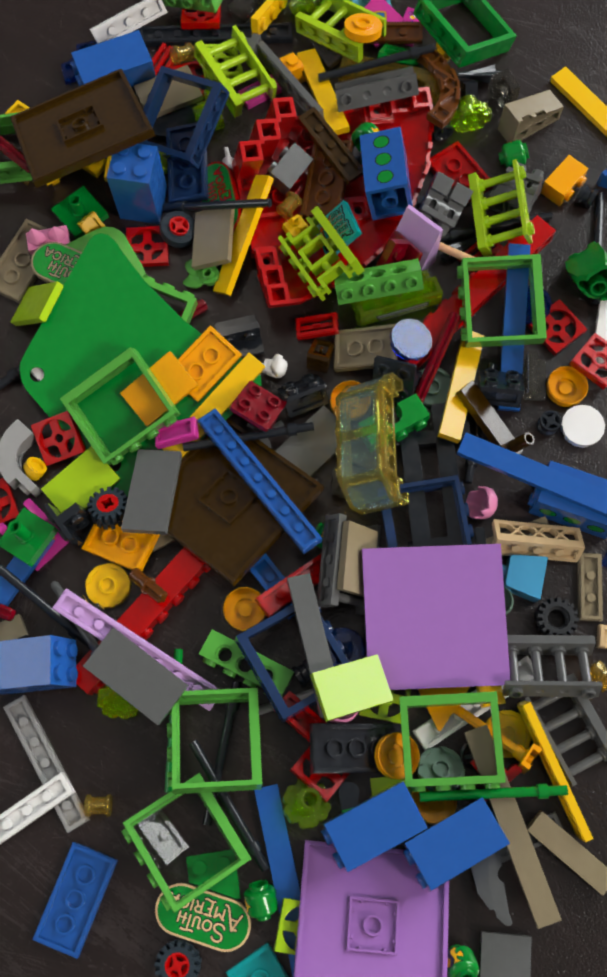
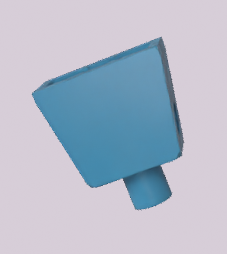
(525, 576)

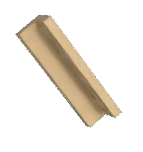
(555, 548)

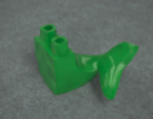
(589, 271)

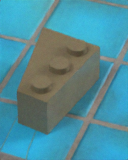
(529, 115)

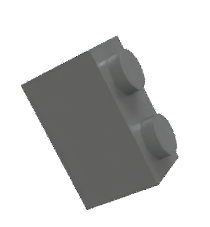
(289, 168)

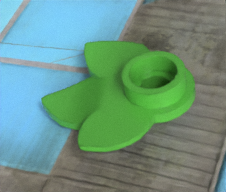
(200, 277)

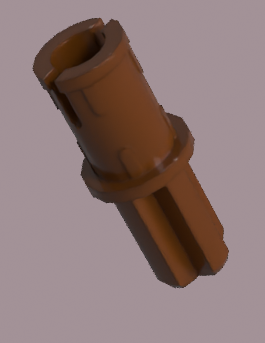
(147, 585)

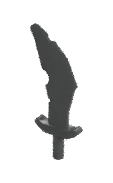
(490, 887)

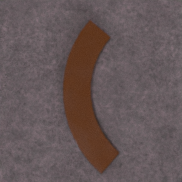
(448, 88)

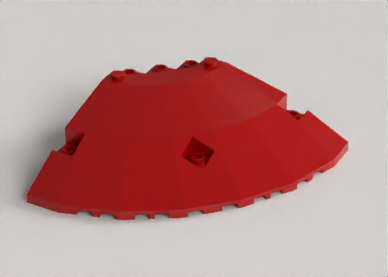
(280, 129)

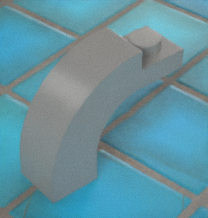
(13, 446)

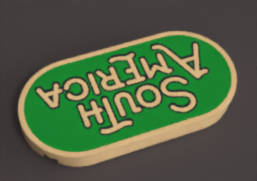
(206, 920)

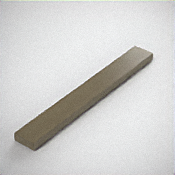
(511, 822)

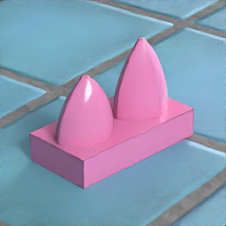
(38, 237)

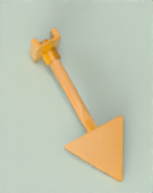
(441, 715)

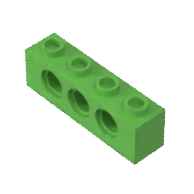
(379, 282)
(218, 642)

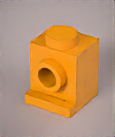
(294, 65)

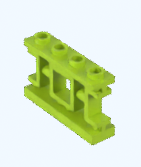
(333, 244)

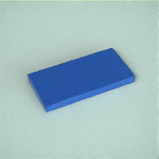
(75, 900)

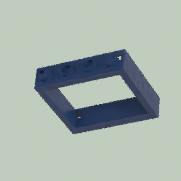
(206, 123)
(428, 486)
(261, 674)

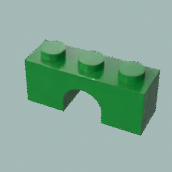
(412, 417)

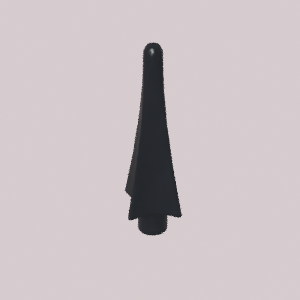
(482, 74)
(462, 246)

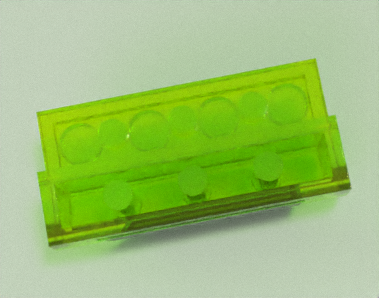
(391, 306)

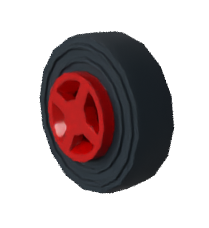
(172, 223)

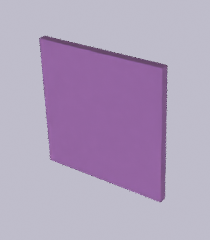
(436, 615)
(369, 919)

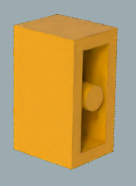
(564, 180)

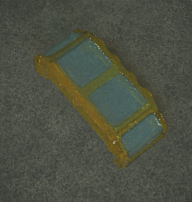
(368, 445)

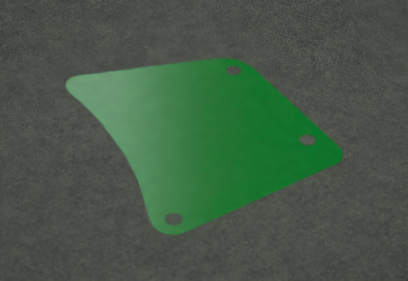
(95, 320)

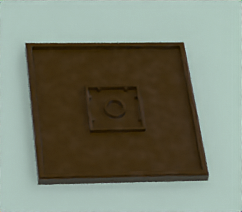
(81, 127)
(220, 514)

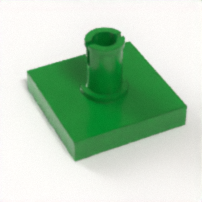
(75, 208)
(27, 537)

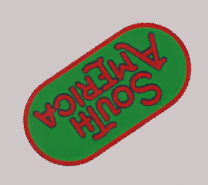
(223, 186)

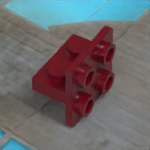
(398, 250)
(258, 406)

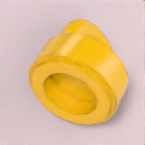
(34, 468)

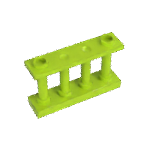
(327, 35)
(214, 70)
(481, 204)

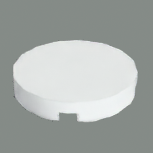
(582, 426)

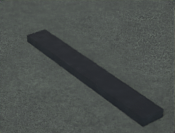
(174, 35)

